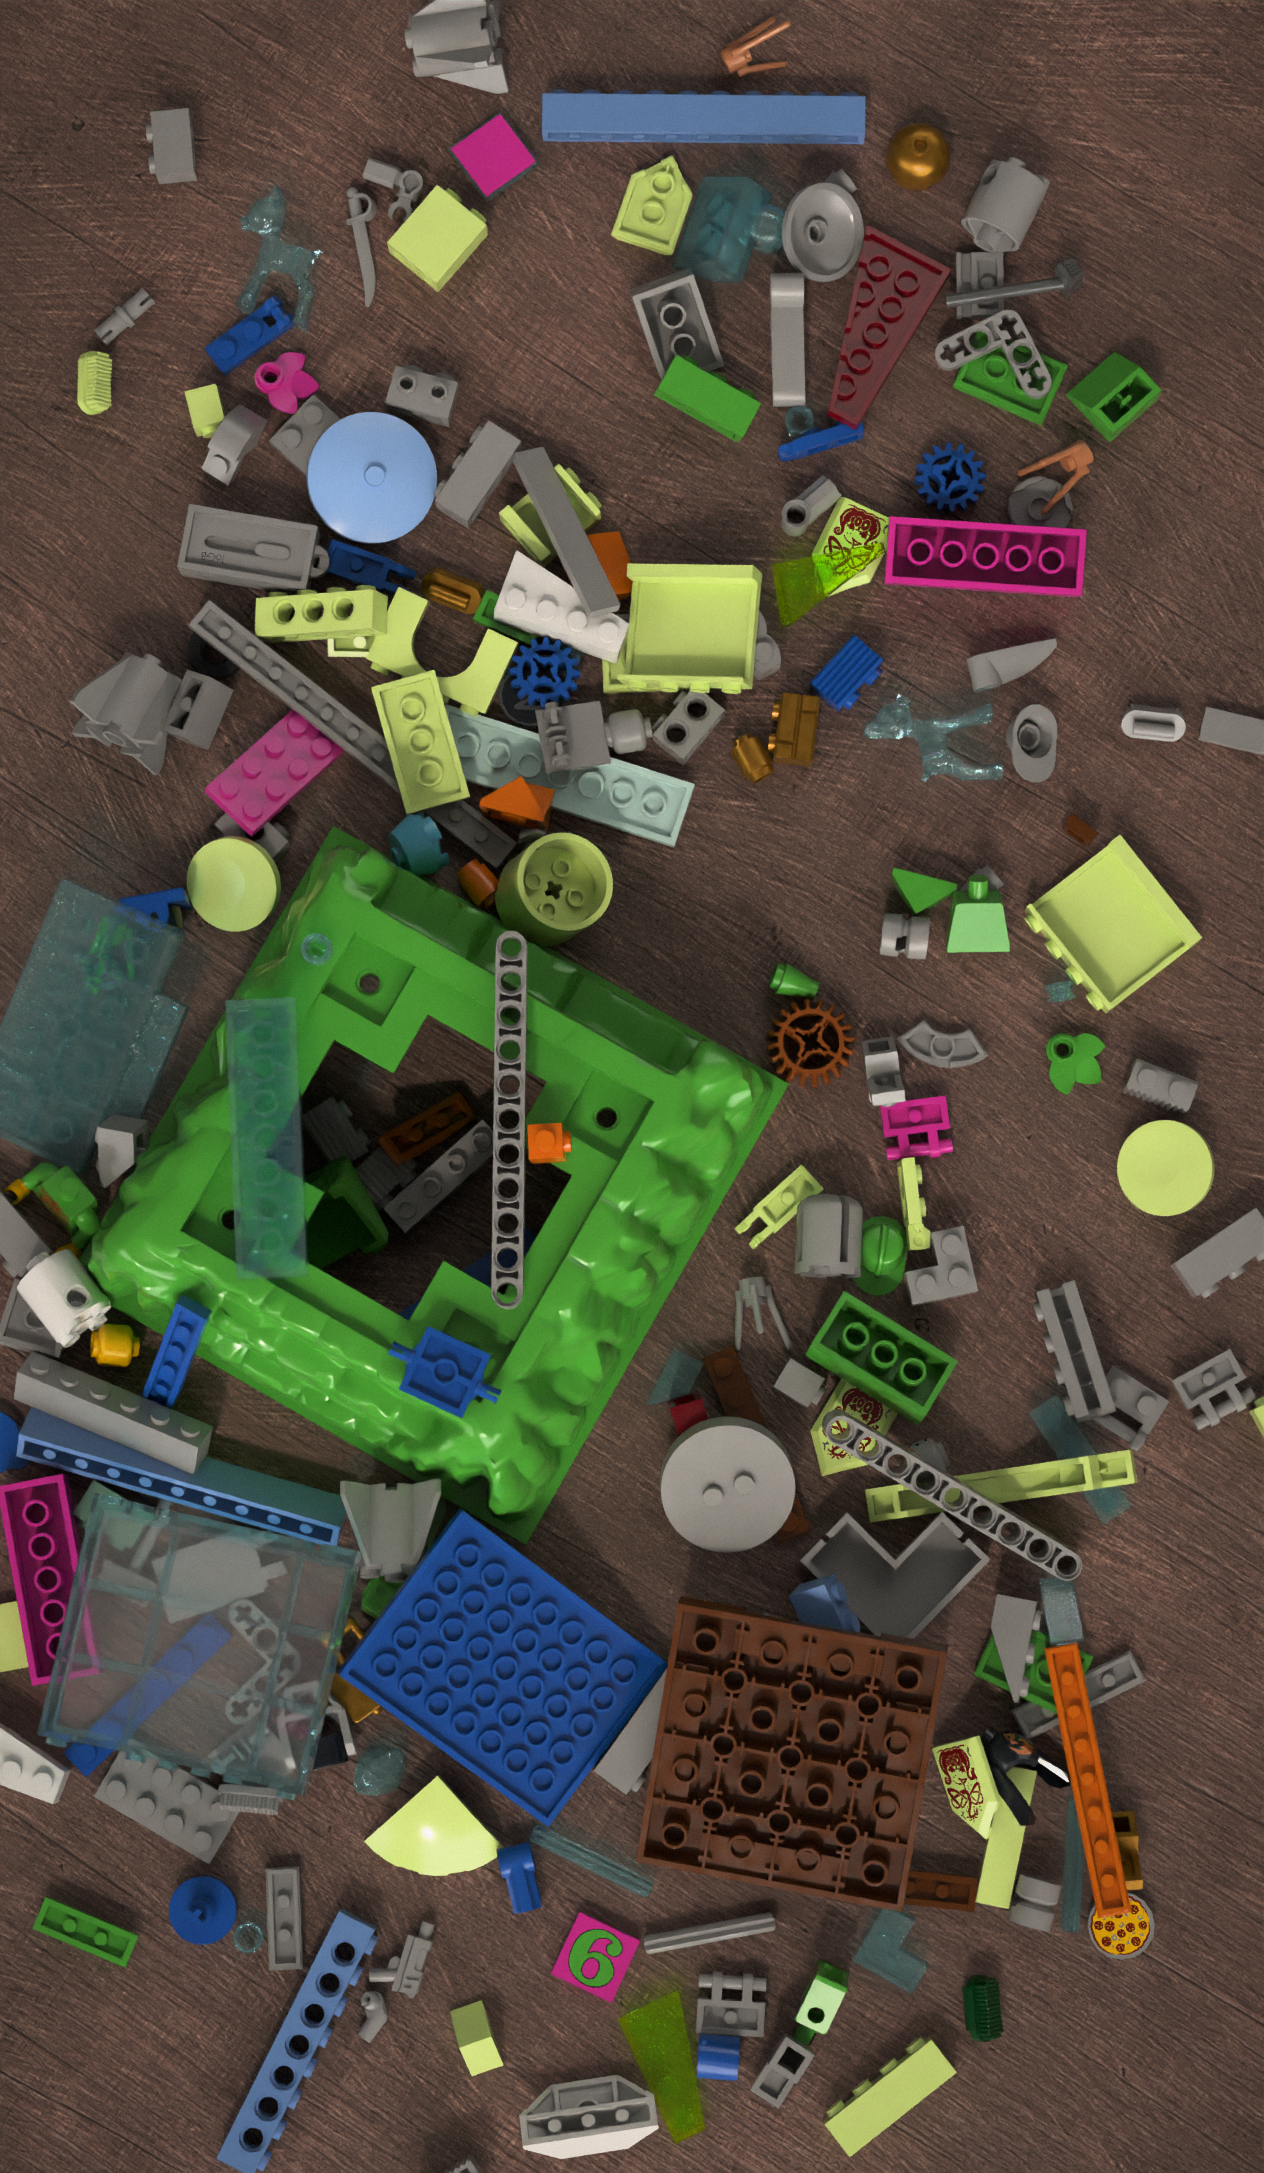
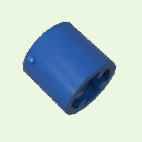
(718, 2057)

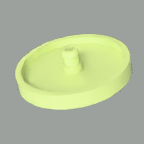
(233, 883)
(1165, 1168)

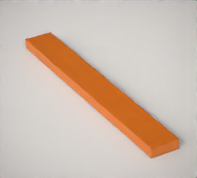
(1087, 1780)

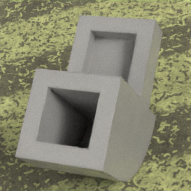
(231, 442)
(882, 1072)
(782, 2069)

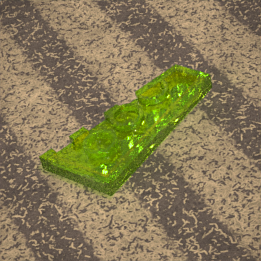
(664, 2057)

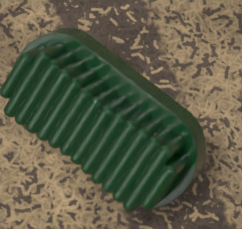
(982, 2008)

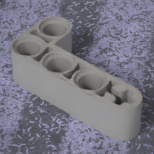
(787, 339)

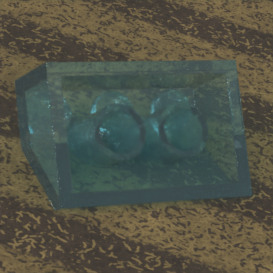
(719, 229)

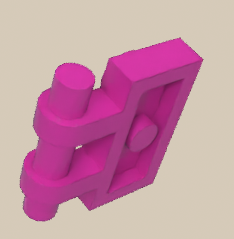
(916, 1117)

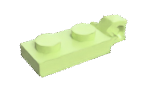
(912, 1206)

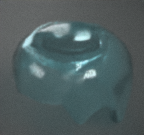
(768, 228)

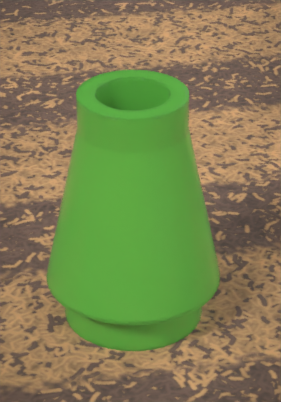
(792, 982)

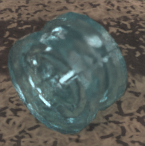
(789, 419)
(313, 959)
(1059, 992)
(258, 1939)

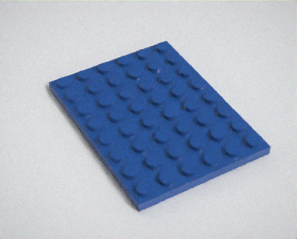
(503, 1667)

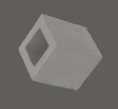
(800, 1384)

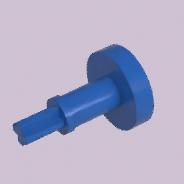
(203, 1909)

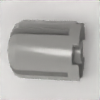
(828, 1236)

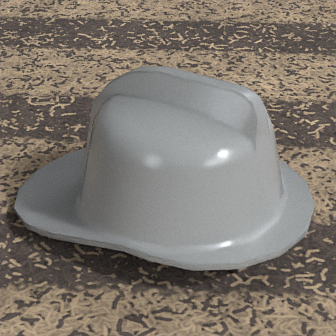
(1033, 742)

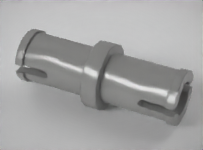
(124, 316)

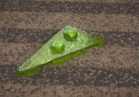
(809, 580)

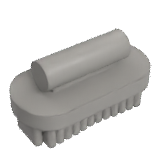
(1153, 723)
(249, 1797)

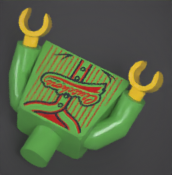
(65, 1199)

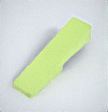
(1004, 1846)

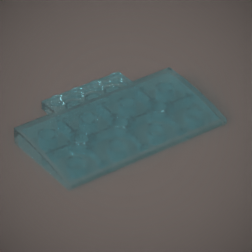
(86, 1025)

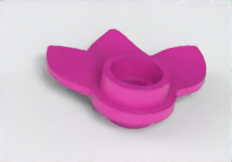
(290, 383)

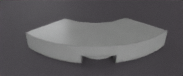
(941, 1048)

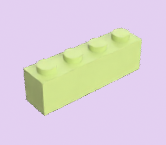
(889, 2095)

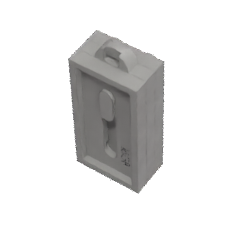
(251, 550)

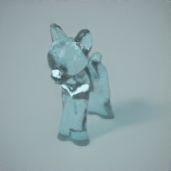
(267, 219)
(896, 722)

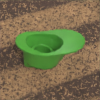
(882, 1255)

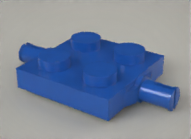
(445, 1372)

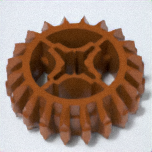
(823, 1051)

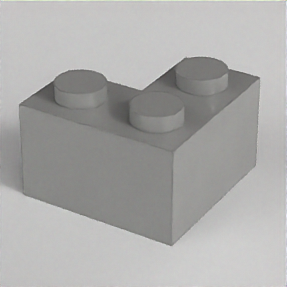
(952, 1272)

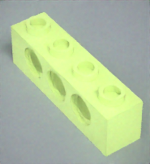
(367, 618)

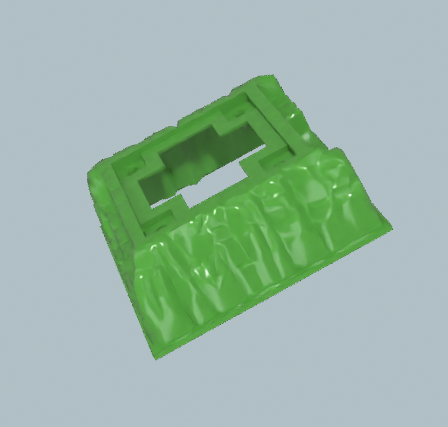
(592, 1273)

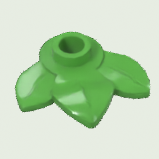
(1078, 1064)

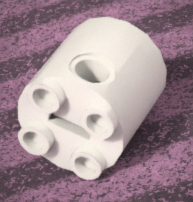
(63, 1296)

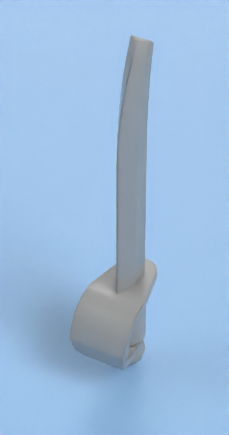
(358, 221)

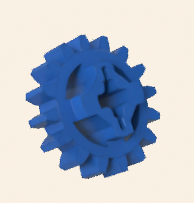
(938, 473)
(555, 663)

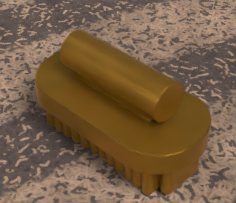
(452, 590)

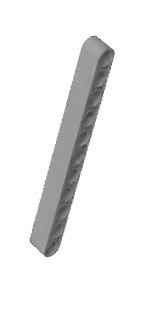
(504, 1103)

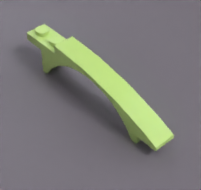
(1012, 1484)

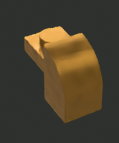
(1127, 1841)

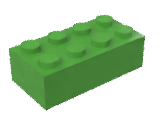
(881, 1358)

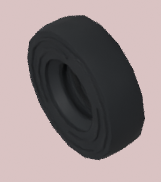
(202, 665)

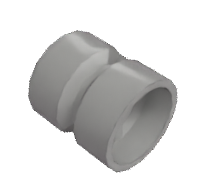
(916, 933)
(1034, 1902)

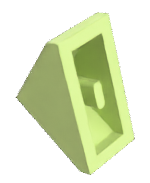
(476, 2038)

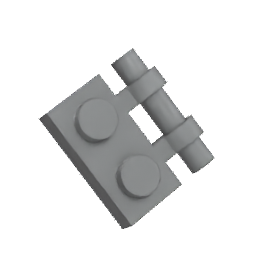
(1208, 1380)
(730, 2015)

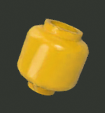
(114, 1345)

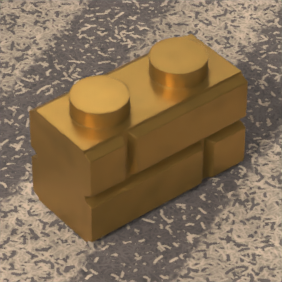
(795, 729)

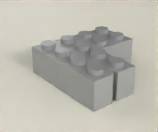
(900, 1592)

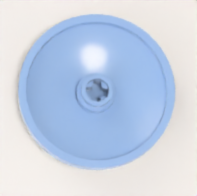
(371, 477)

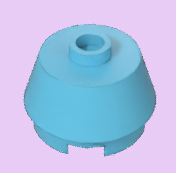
(417, 845)

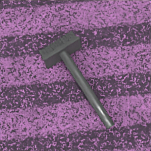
(1066, 279)

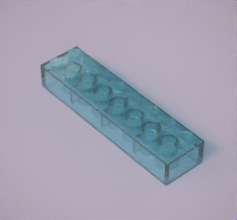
(266, 1138)

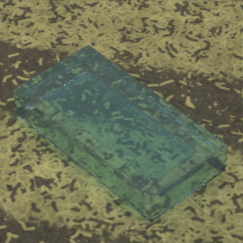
(1060, 1611)

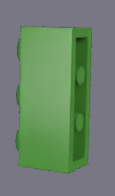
(707, 397)

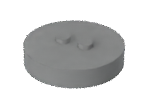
(727, 1484)

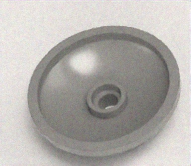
(834, 228)

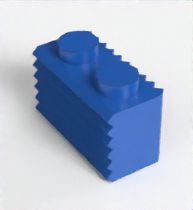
(847, 674)

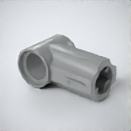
(810, 505)

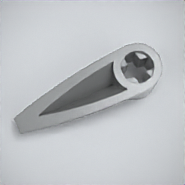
(1007, 664)

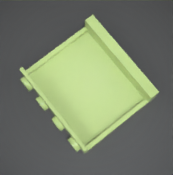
(692, 627)
(1112, 925)

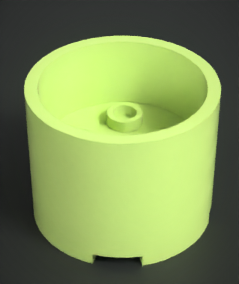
(573, 873)

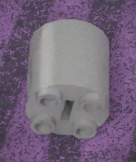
(1004, 205)

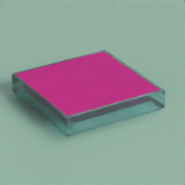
(493, 156)

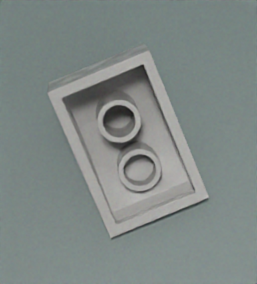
(676, 321)

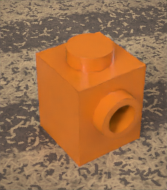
(548, 1143)

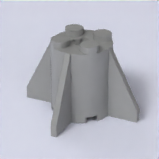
(458, 43)
(129, 708)
(393, 1525)

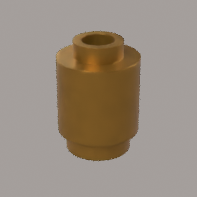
(752, 758)

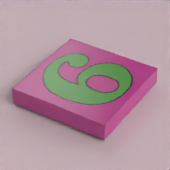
(595, 1956)

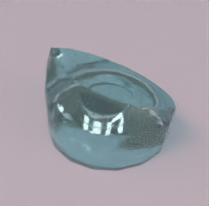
(379, 1770)

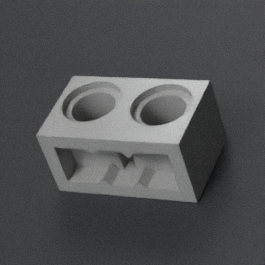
(695, 729)

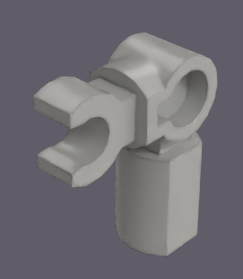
(409, 184)

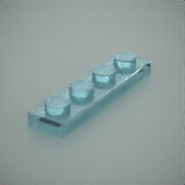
(1068, 1443)

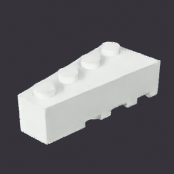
(550, 608)
(29, 1768)

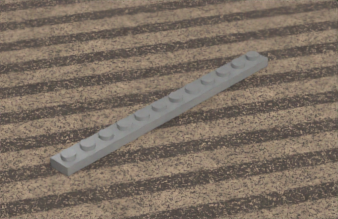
(340, 726)

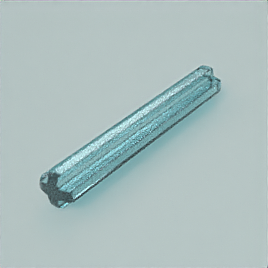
(591, 1861)
(1072, 1872)

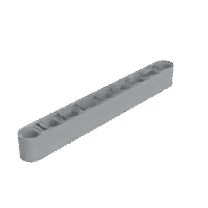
(962, 1507)

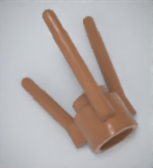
(737, 53)
(1072, 458)

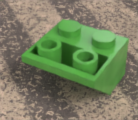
(1114, 395)

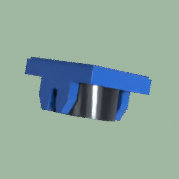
(162, 905)

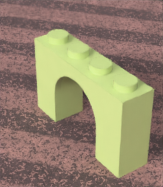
(472, 687)

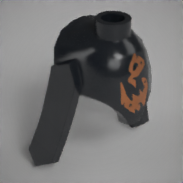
(1008, 1749)

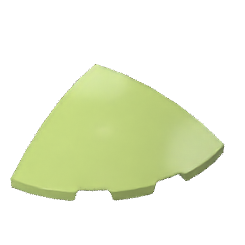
(435, 1834)

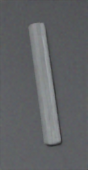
(709, 1933)

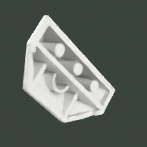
(588, 2117)

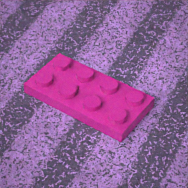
(273, 772)

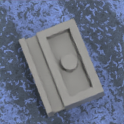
(977, 272)

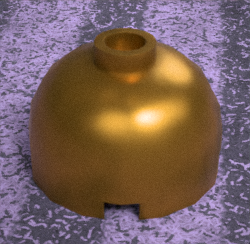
(918, 156)

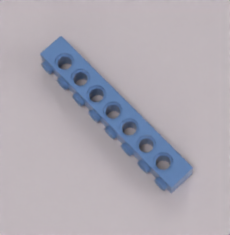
(236, 2149)

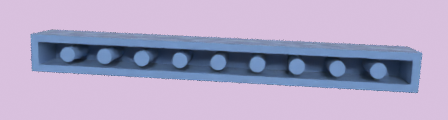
(703, 118)
(213, 1488)

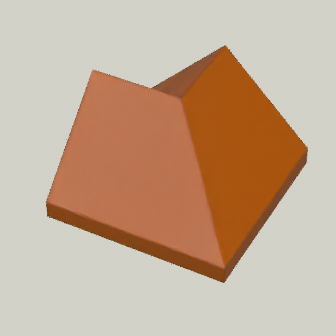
(520, 804)

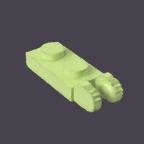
(781, 1204)

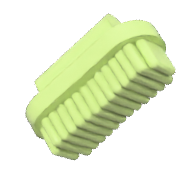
(94, 382)

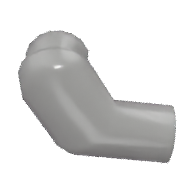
(376, 2015)

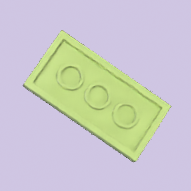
(420, 742)

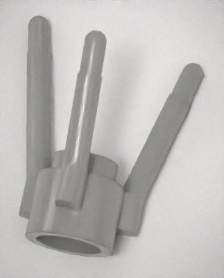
(753, 1292)

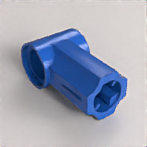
(518, 1869)

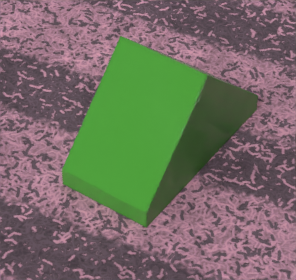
(921, 891)

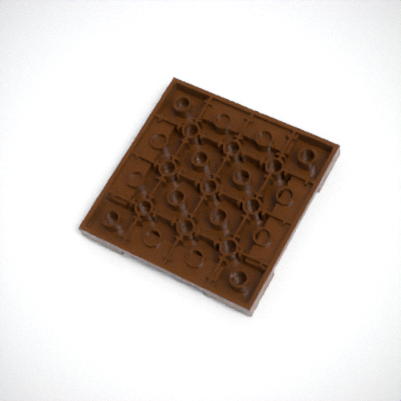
(791, 1754)

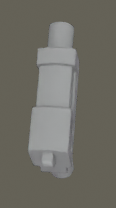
(409, 1969)

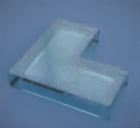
(883, 1952)

